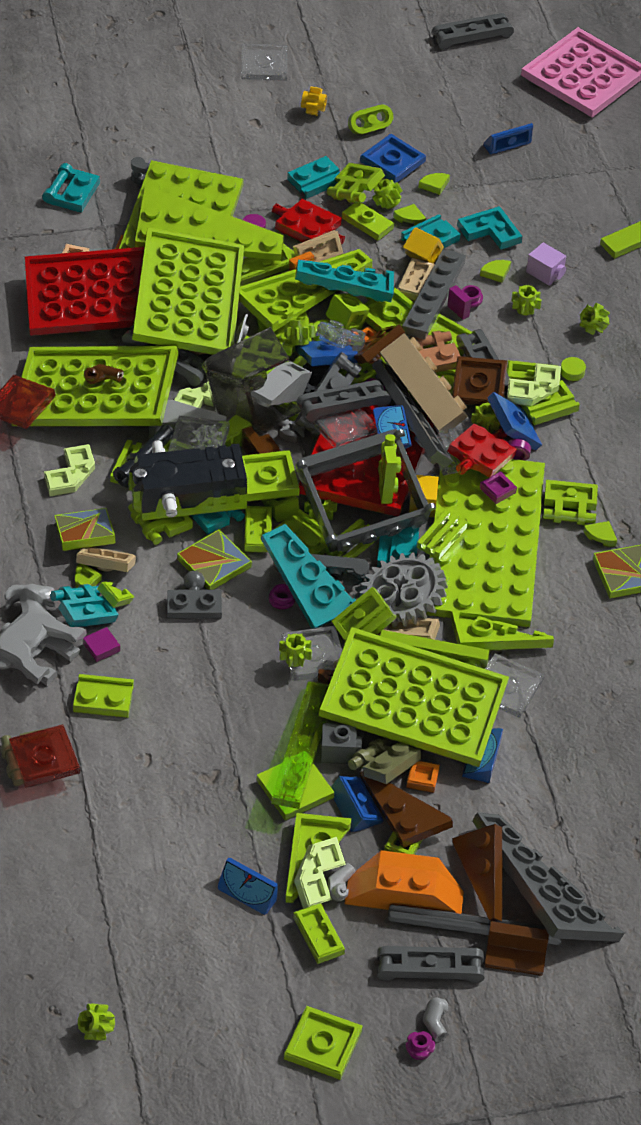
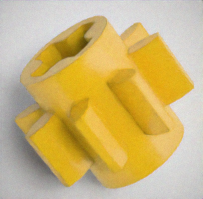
(314, 101)

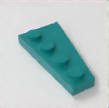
(367, 283)
(309, 582)

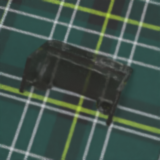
(243, 369)

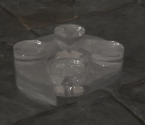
(336, 335)

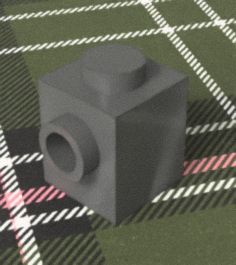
(339, 743)

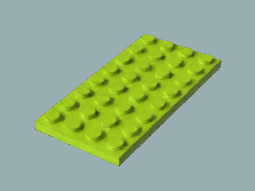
(496, 555)

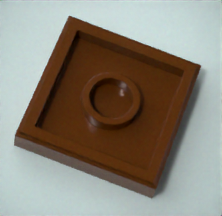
(478, 379)

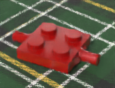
(306, 221)
(481, 450)

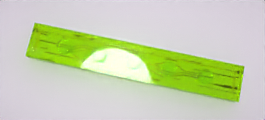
(301, 749)

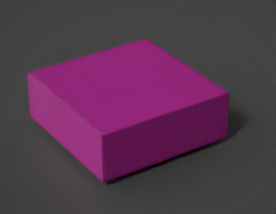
(459, 302)
(498, 487)
(101, 644)

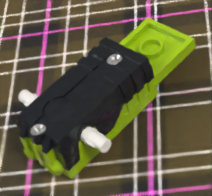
(207, 480)

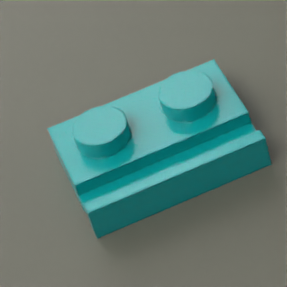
(314, 177)
(437, 227)
(404, 543)

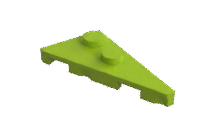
(496, 634)
(308, 831)

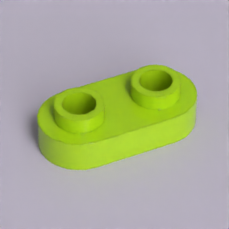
(369, 119)

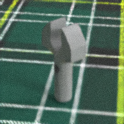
(288, 435)

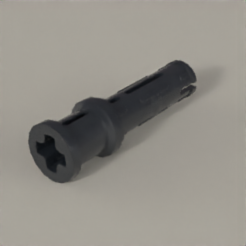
(121, 473)

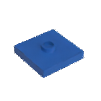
(393, 157)
(323, 354)
(514, 420)

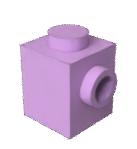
(546, 264)

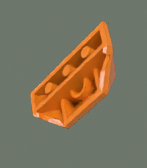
(404, 881)

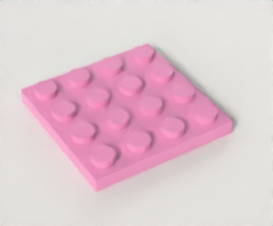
(584, 72)

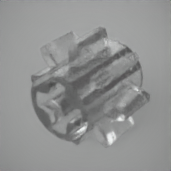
(206, 437)

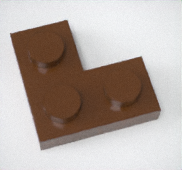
(377, 343)

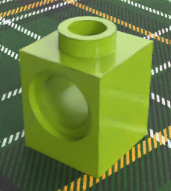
(348, 311)

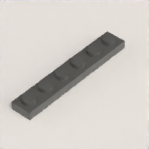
(433, 294)
(415, 419)

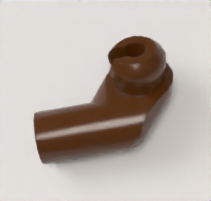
(102, 372)

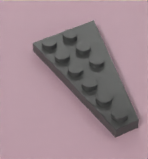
(548, 890)

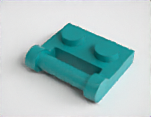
(78, 191)

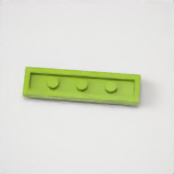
(467, 654)

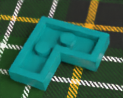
(492, 223)

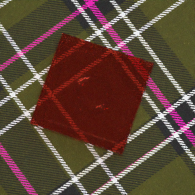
(23, 401)
(44, 756)

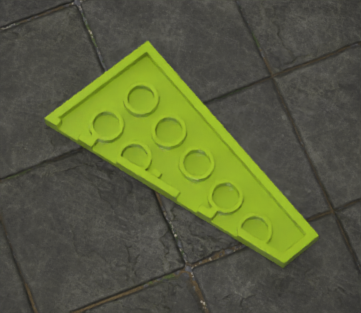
(179, 215)
(283, 297)

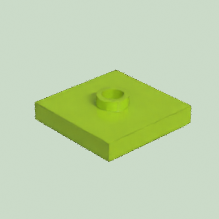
(316, 790)

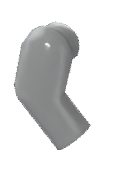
(338, 880)
(432, 1016)

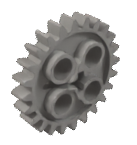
(408, 586)

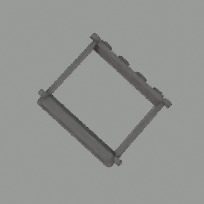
(350, 454)

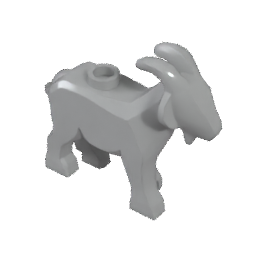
(33, 631)

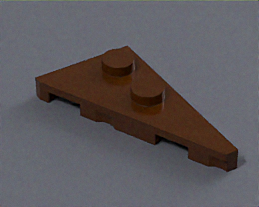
(406, 815)
(482, 859)

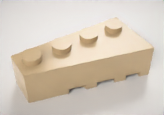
(424, 384)

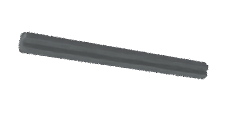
(451, 920)

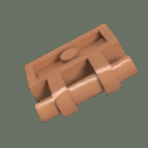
(441, 355)

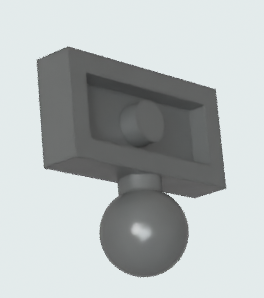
(194, 601)

